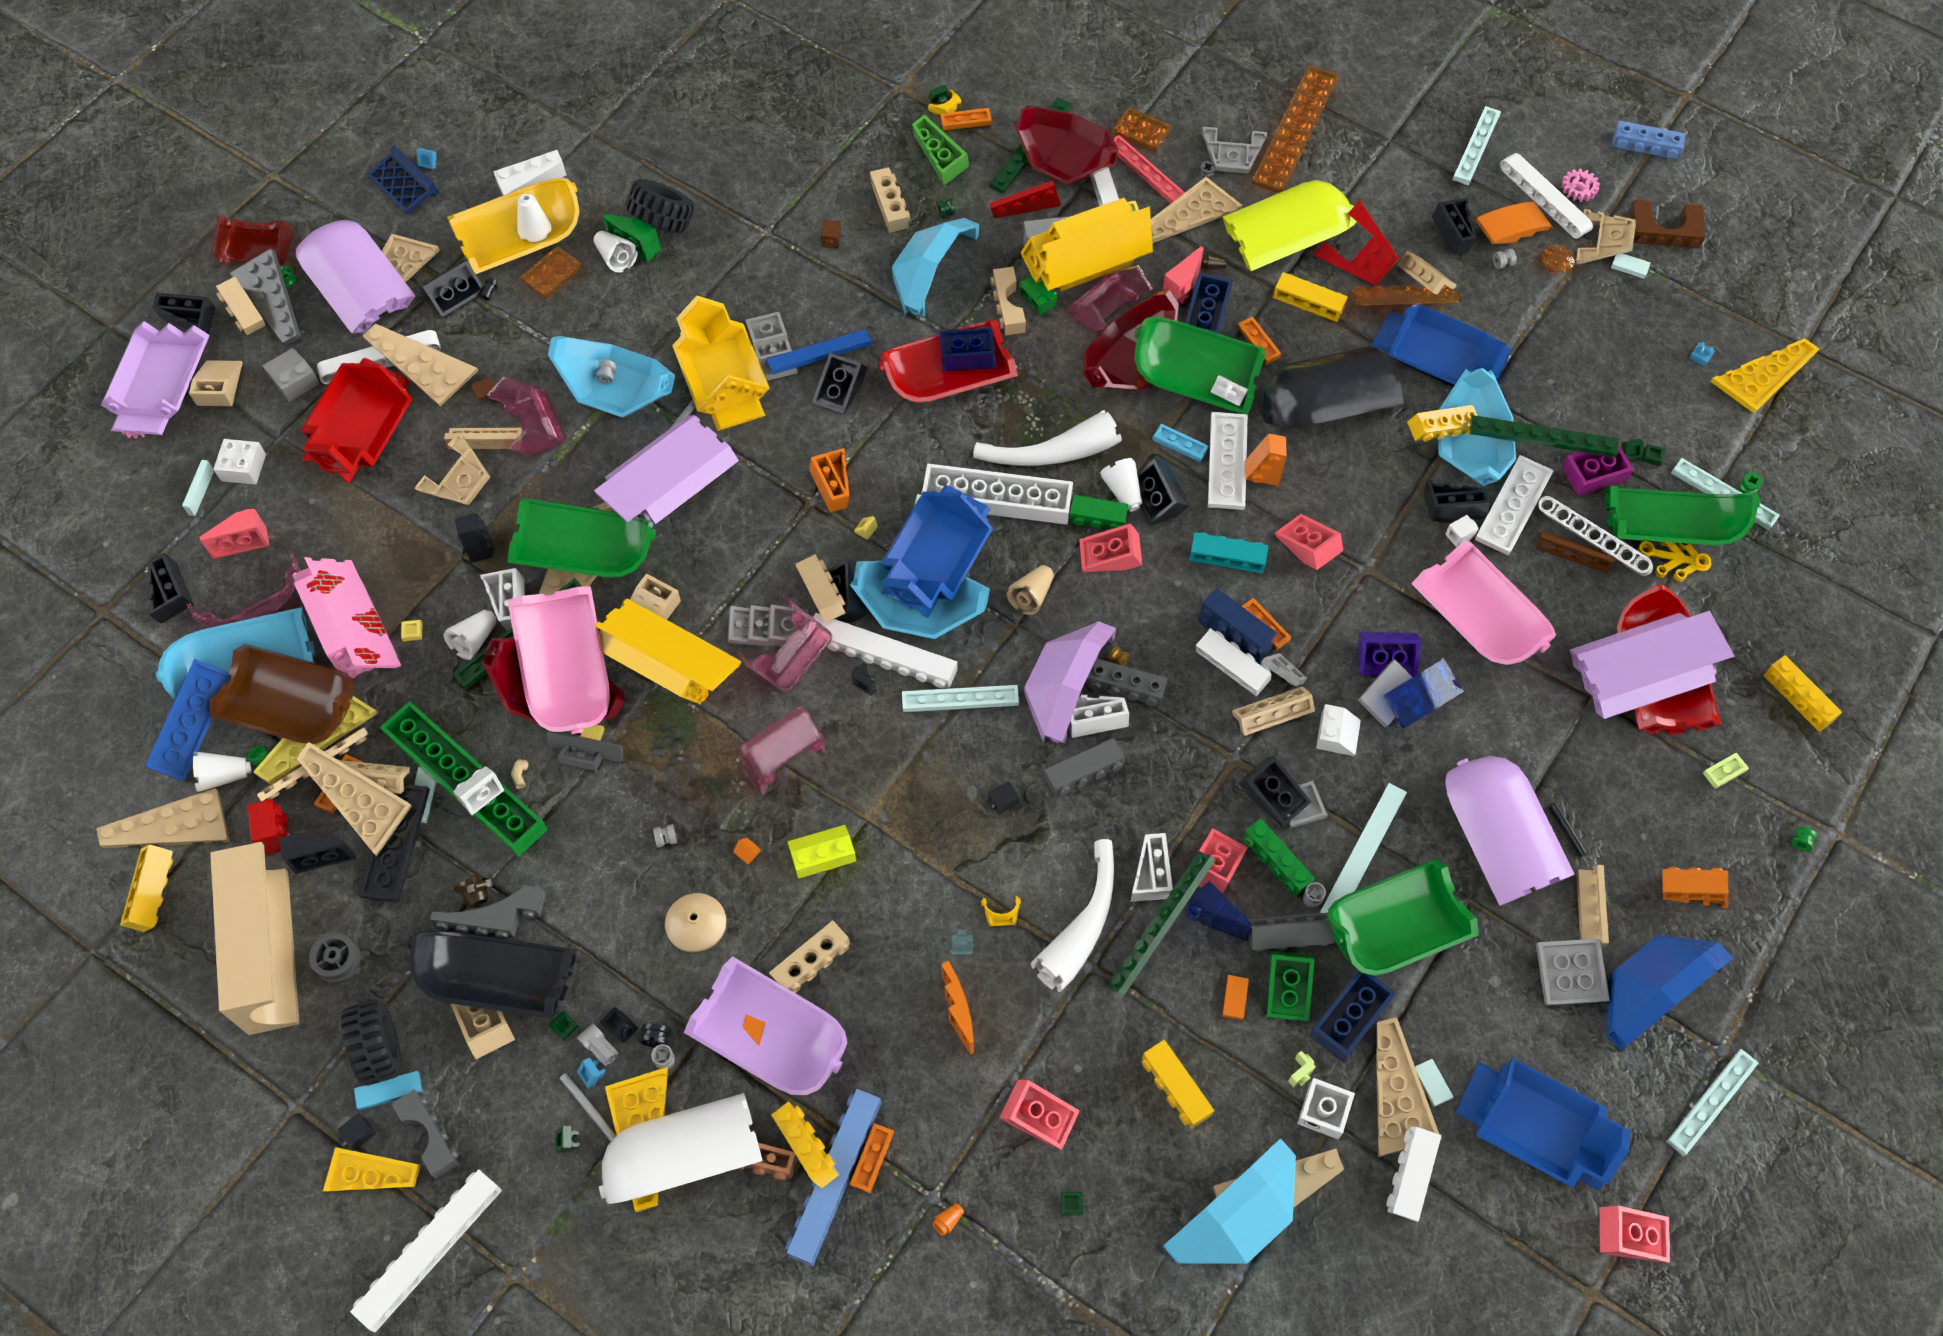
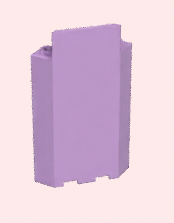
(153, 377)
(667, 472)
(1651, 662)

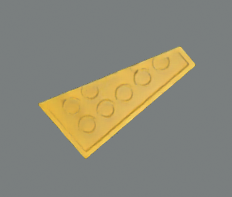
(1761, 378)
(637, 1102)

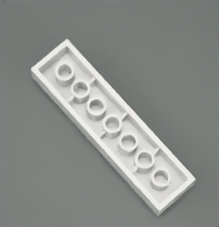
(1006, 493)

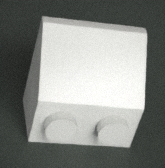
(1338, 730)
(478, 790)

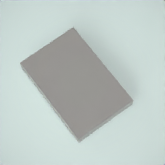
(1373, 697)

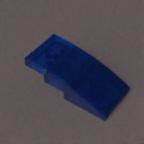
(1423, 693)

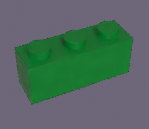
(1097, 513)

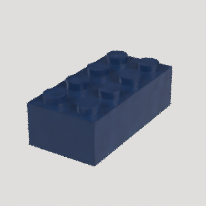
(1209, 302)
(1237, 625)
(1352, 1015)

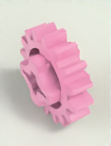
(1580, 185)

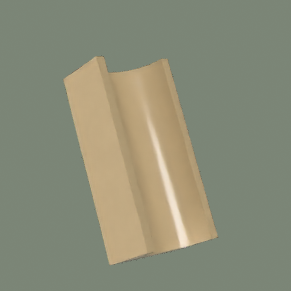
(253, 940)

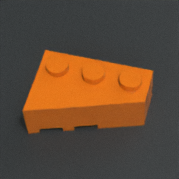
(1267, 461)
(831, 478)
(1696, 885)

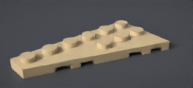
(290, 779)
(176, 823)

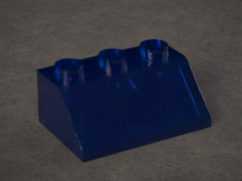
(967, 349)

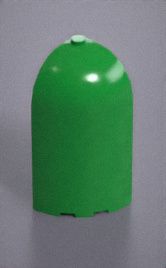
(1192, 358)
(1679, 515)
(579, 539)
(1400, 920)

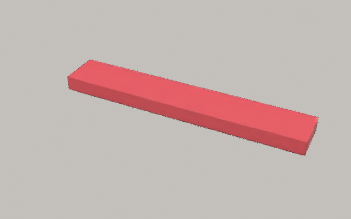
(1147, 171)

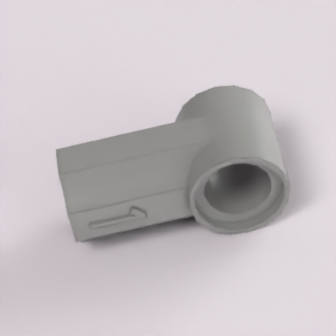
(595, 1042)

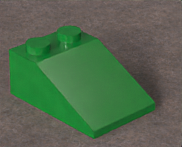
(636, 231)
(1290, 986)

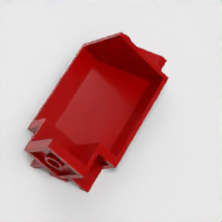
(355, 418)

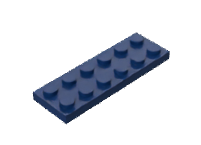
(186, 721)

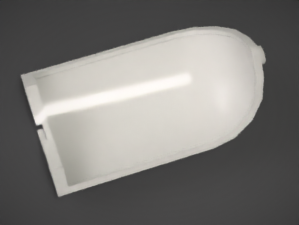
(679, 1149)

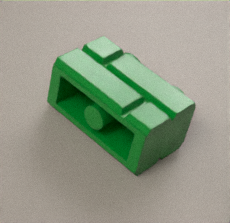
(1038, 295)

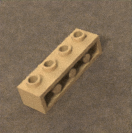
(820, 588)

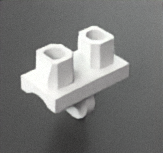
(1229, 390)

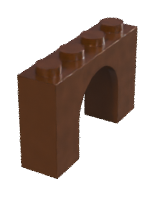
(1647, 231)

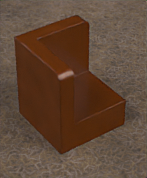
(482, 388)

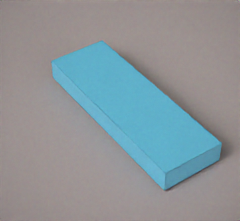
(1180, 442)
(387, 1090)

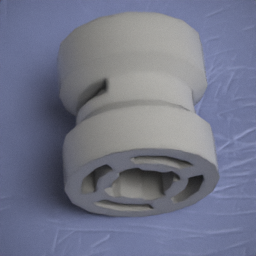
(1505, 258)
(606, 371)
(670, 835)
(1315, 891)
(660, 1054)

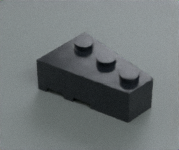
(1455, 224)
(185, 310)
(1454, 502)
(474, 537)
(167, 589)

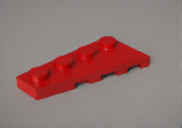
(1029, 200)

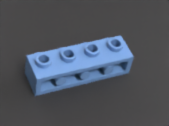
(1648, 140)

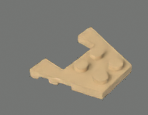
(1614, 237)
(463, 479)

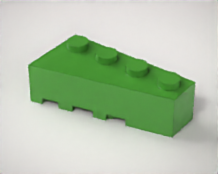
(940, 149)

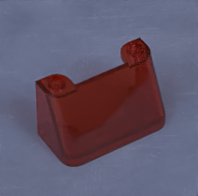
(247, 240)

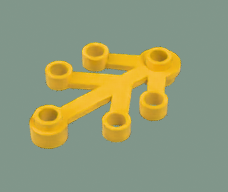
(1677, 558)

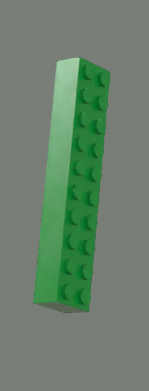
(451, 765)

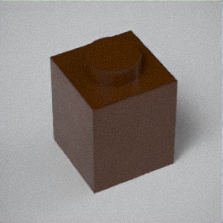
(831, 234)

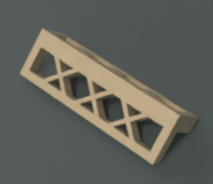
(1424, 273)
(485, 437)
(1274, 711)
(387, 776)
(1592, 905)

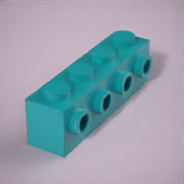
(1229, 552)

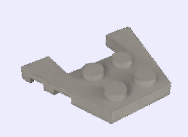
(1233, 156)

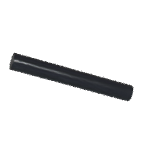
(1568, 829)

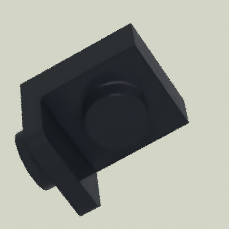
(863, 681)
(619, 1024)

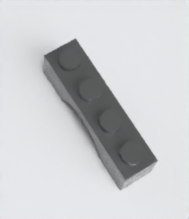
(438, 1156)

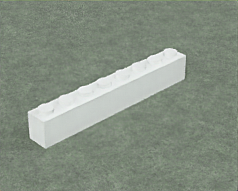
(890, 653)
(425, 1251)

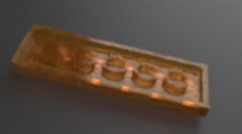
(1402, 295)

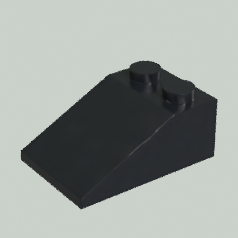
(839, 383)
(1263, 785)
(309, 852)

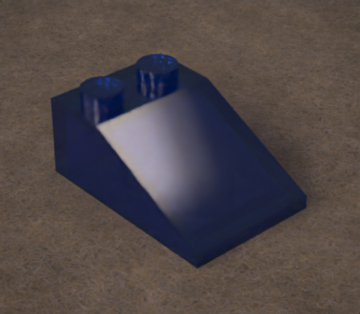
(1217, 912)

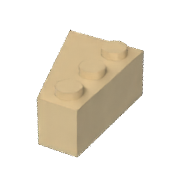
(240, 306)

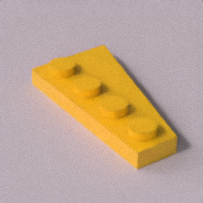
(365, 1171)

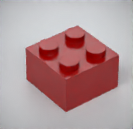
(267, 825)

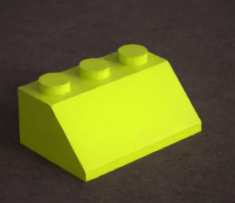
(822, 851)

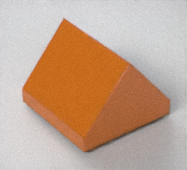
(746, 850)

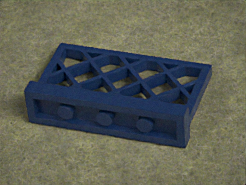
(414, 174)

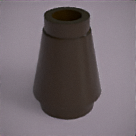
(1212, 261)

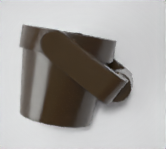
(474, 890)

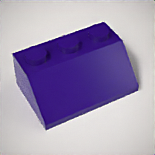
(1380, 648)

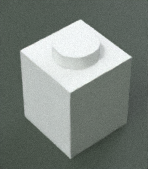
(1462, 530)

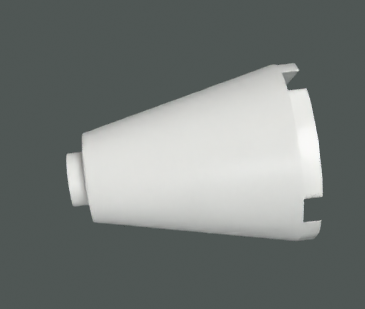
(531, 219)
(615, 250)
(1124, 482)
(470, 633)
(217, 770)

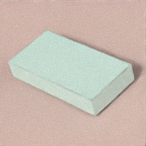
(1630, 265)
(1433, 1083)

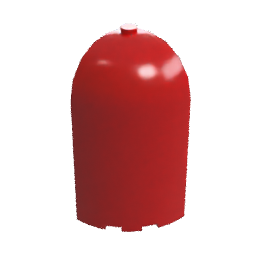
(917, 368)
(1682, 711)

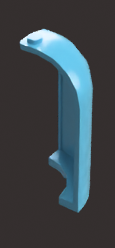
(278, 632)

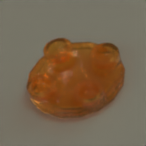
(1558, 259)

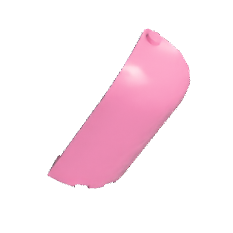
(1485, 606)
(561, 659)

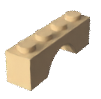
(1012, 317)

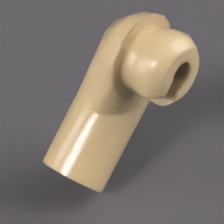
(516, 772)

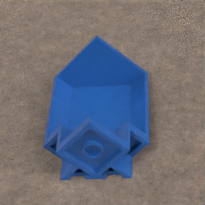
(1440, 344)
(935, 549)
(1545, 1124)

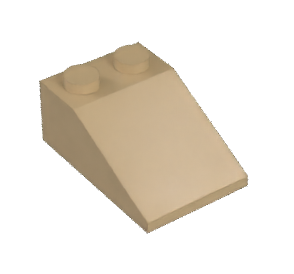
(483, 1029)

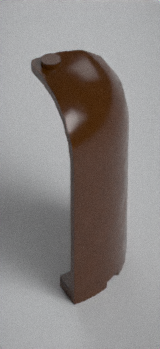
(283, 695)

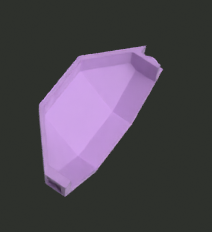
(1060, 676)

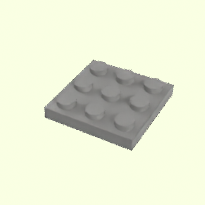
(1572, 972)

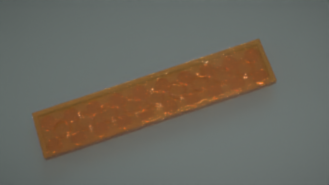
(1295, 129)

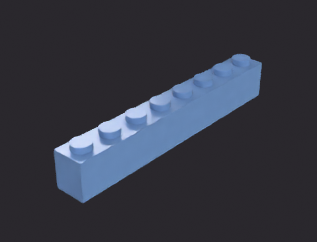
(824, 1202)

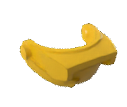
(948, 107)
(996, 919)

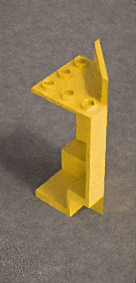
(1089, 245)
(719, 364)
(664, 652)

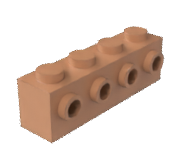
(774, 1161)

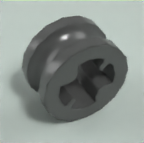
(1207, 165)

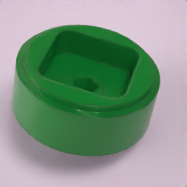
(257, 755)

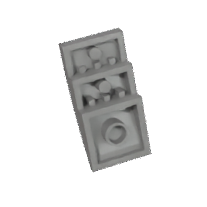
(769, 340)
(760, 625)

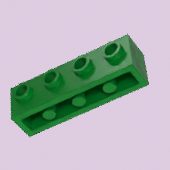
(1278, 858)

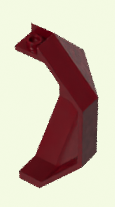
(1064, 144)
(1110, 357)
(504, 671)

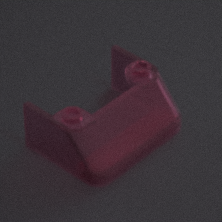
(1109, 295)
(535, 413)
(796, 654)
(778, 745)

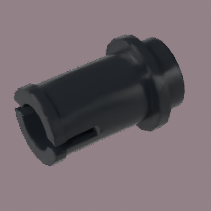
(490, 286)

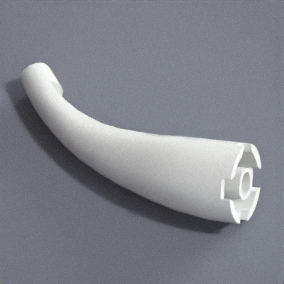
(1081, 441)
(1072, 947)

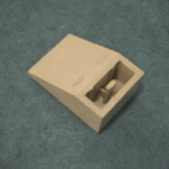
(215, 383)
(656, 596)

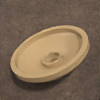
(697, 934)

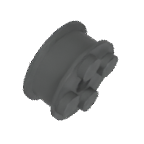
(334, 957)

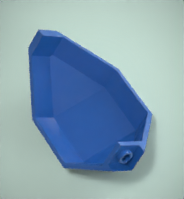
(1657, 981)

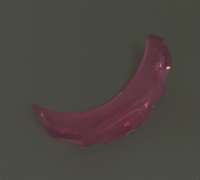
(264, 607)

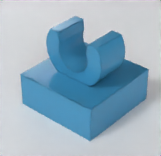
(426, 158)
(1702, 353)
(589, 1072)

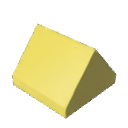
(866, 527)

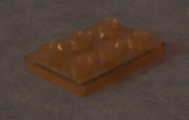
(1142, 129)
(551, 272)

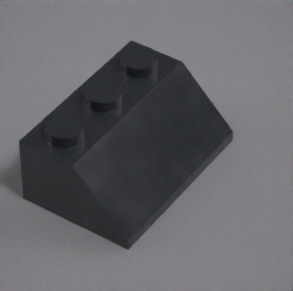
(452, 288)
(1160, 492)
(842, 576)

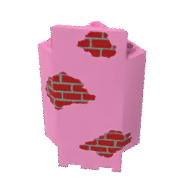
(344, 617)

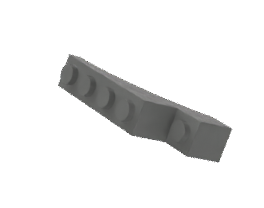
(496, 919)

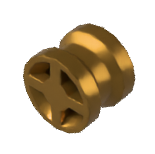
(1117, 656)

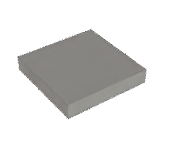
(1314, 811)

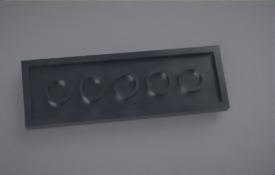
(388, 870)

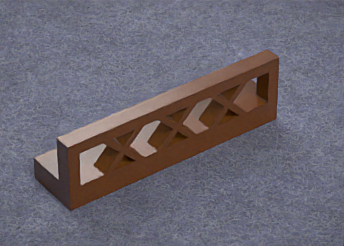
(1574, 552)

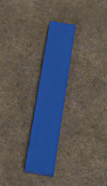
(818, 351)

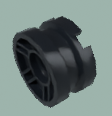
(654, 1035)

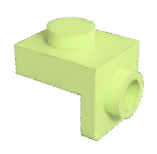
(1302, 1075)

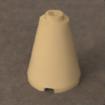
(1030, 590)

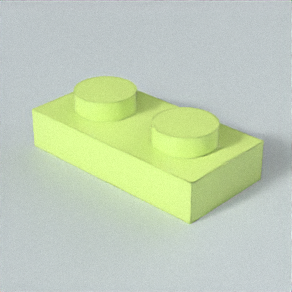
(1725, 770)

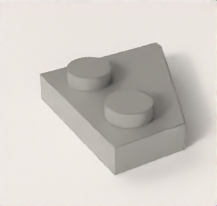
(1284, 668)

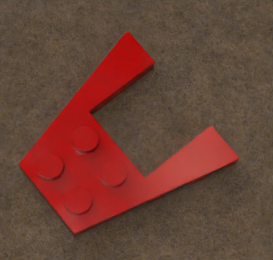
(1375, 257)

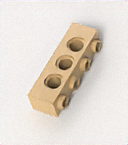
(889, 199)
(812, 948)

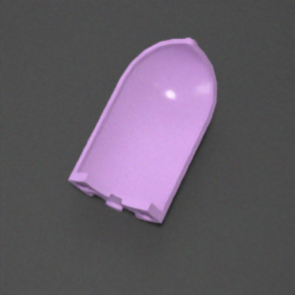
(352, 274)
(1506, 827)
(798, 1041)

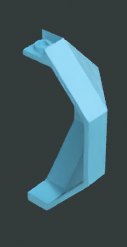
(919, 259)
(635, 383)
(1475, 455)
(967, 603)
(1243, 1215)

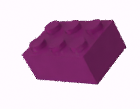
(1595, 472)

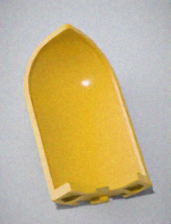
(491, 227)

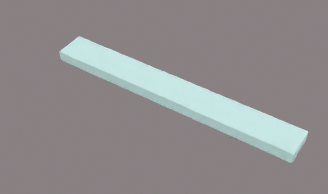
(1366, 845)

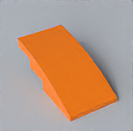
(1513, 222)
(958, 1011)

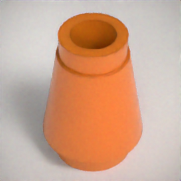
(946, 1220)

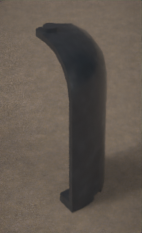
(1331, 388)
(491, 972)

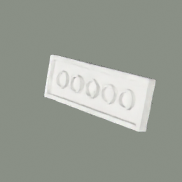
(1227, 461)
(1514, 505)

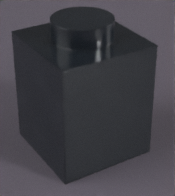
(1003, 798)
(355, 1132)

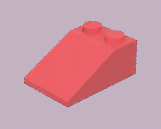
(1183, 277)
(236, 534)
(1310, 541)
(1111, 550)
(1227, 855)
(1039, 1113)
(1634, 1234)

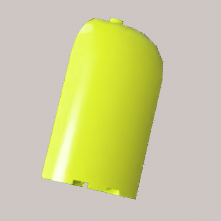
(1289, 222)

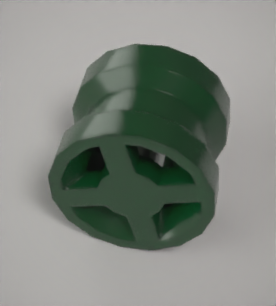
(946, 207)

